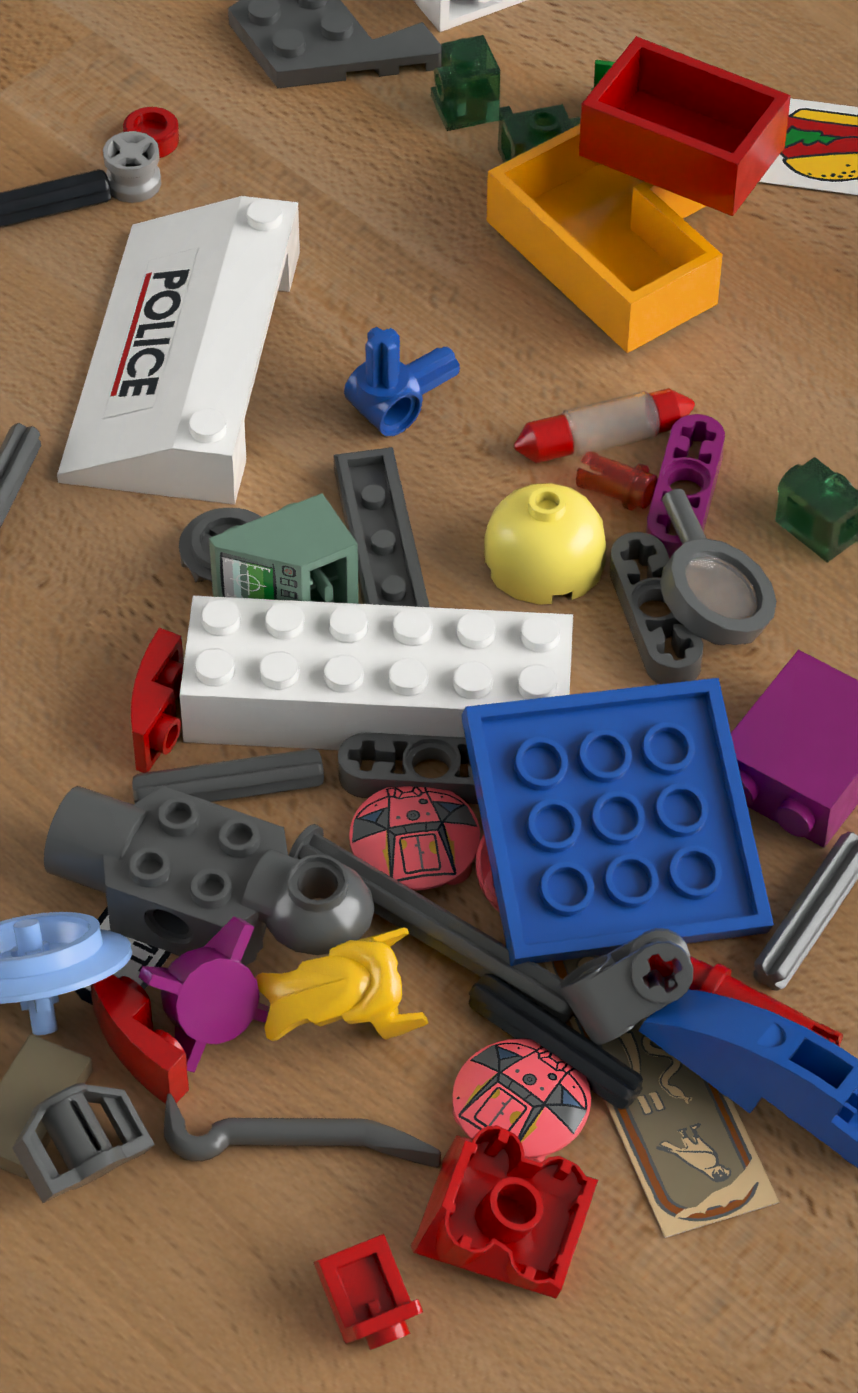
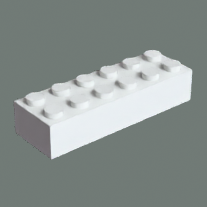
(345, 669)

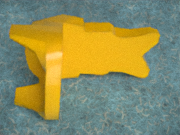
(350, 984)

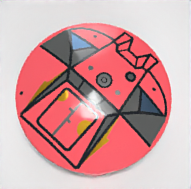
(417, 836)
(524, 1092)

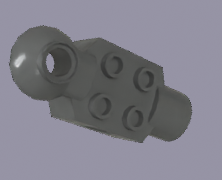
(188, 866)

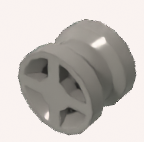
(132, 166)

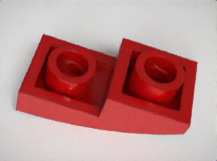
(154, 697)
(127, 1024)

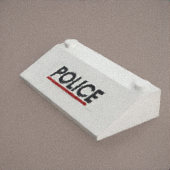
(182, 351)

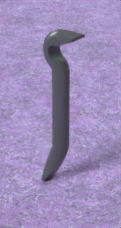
(293, 1133)

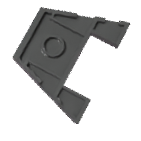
(322, 41)

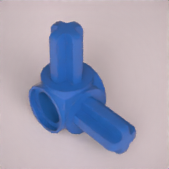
(391, 391)

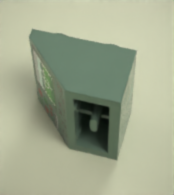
(288, 556)

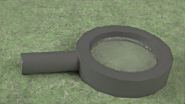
(713, 584)

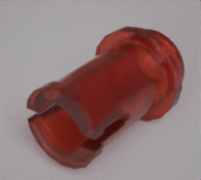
(617, 480)

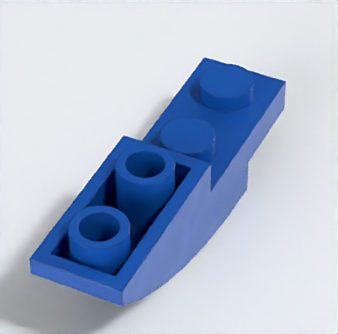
(765, 1056)

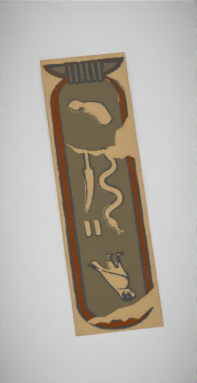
(682, 1136)

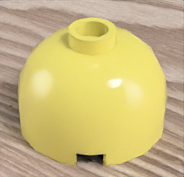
(545, 543)

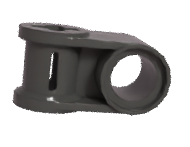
(619, 988)

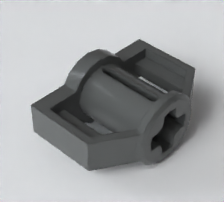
(80, 1138)

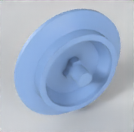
(54, 956)

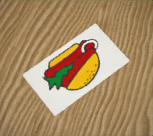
(818, 148)

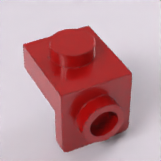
(367, 1293)

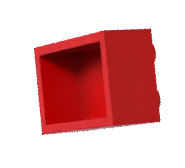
(684, 125)

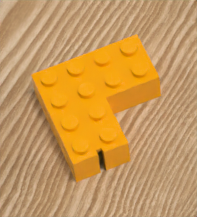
(605, 240)

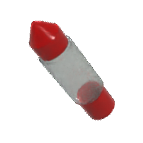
(603, 425)

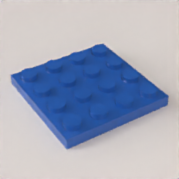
(615, 819)

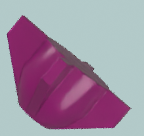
(209, 991)

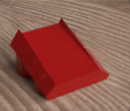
(505, 1212)

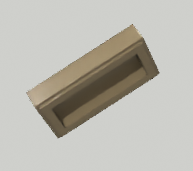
(33, 1077)

